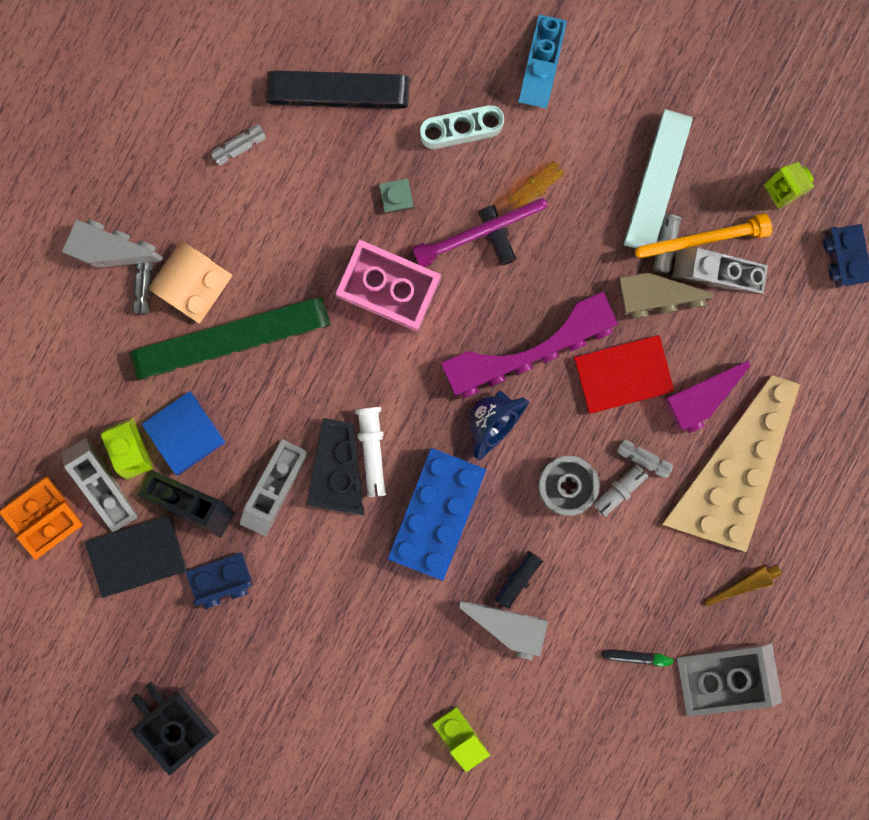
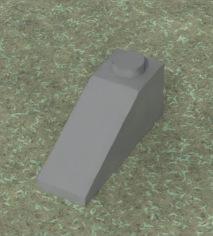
(98, 484)
(273, 488)
(515, 630)

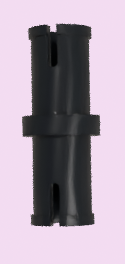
(498, 238)
(518, 579)

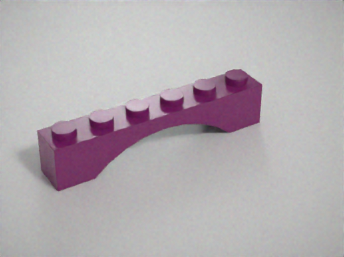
(586, 320)

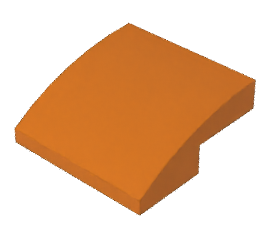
(40, 517)

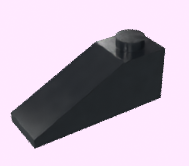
(187, 503)

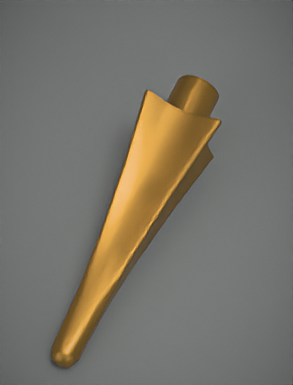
(756, 580)

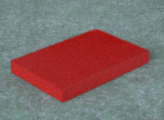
(624, 374)

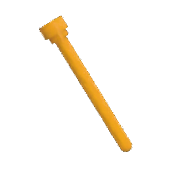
(758, 226)

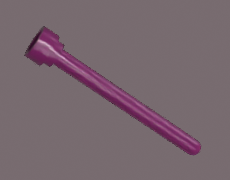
(427, 252)

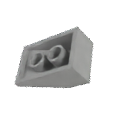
(730, 680)

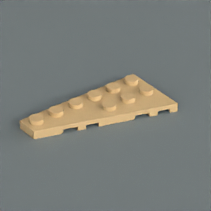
(733, 482)

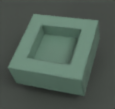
(396, 196)

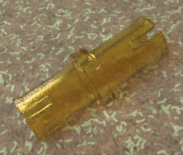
(536, 185)

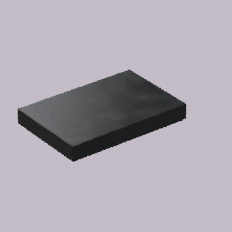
(136, 556)

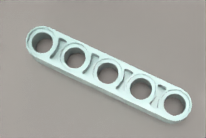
(658, 179)

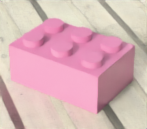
(388, 285)

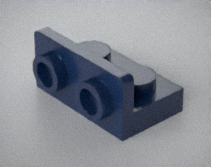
(847, 255)
(220, 579)

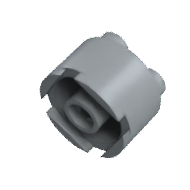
(579, 498)

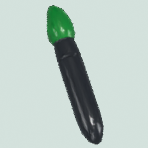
(637, 657)

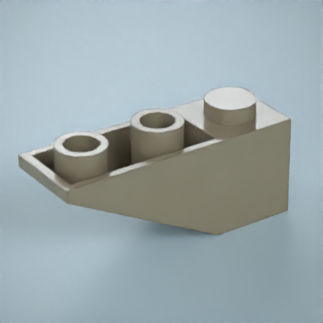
(653, 292)

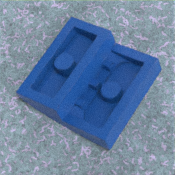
(183, 433)

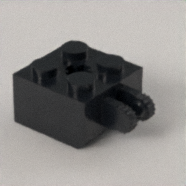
(155, 728)

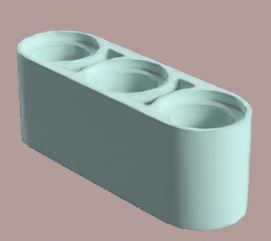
(472, 117)

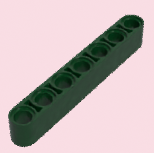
(229, 338)

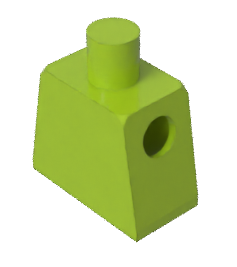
(126, 449)

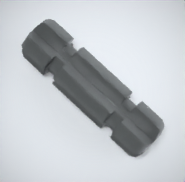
(142, 281)

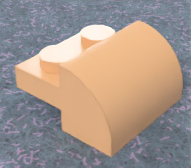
(190, 281)

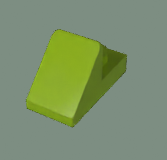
(461, 739)

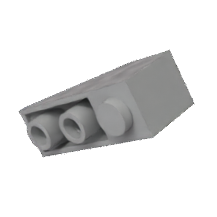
(102, 249)
(719, 270)

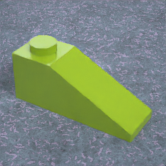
(789, 184)

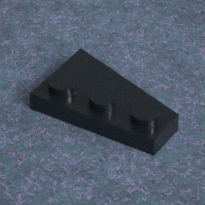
(335, 470)

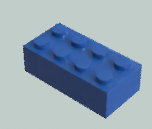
(437, 514)

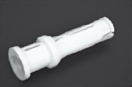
(371, 437)

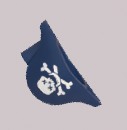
(493, 420)

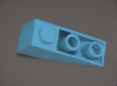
(542, 61)

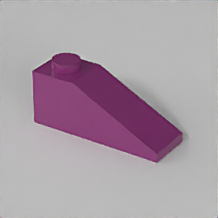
(700, 401)

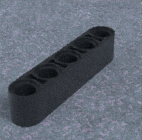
(337, 89)

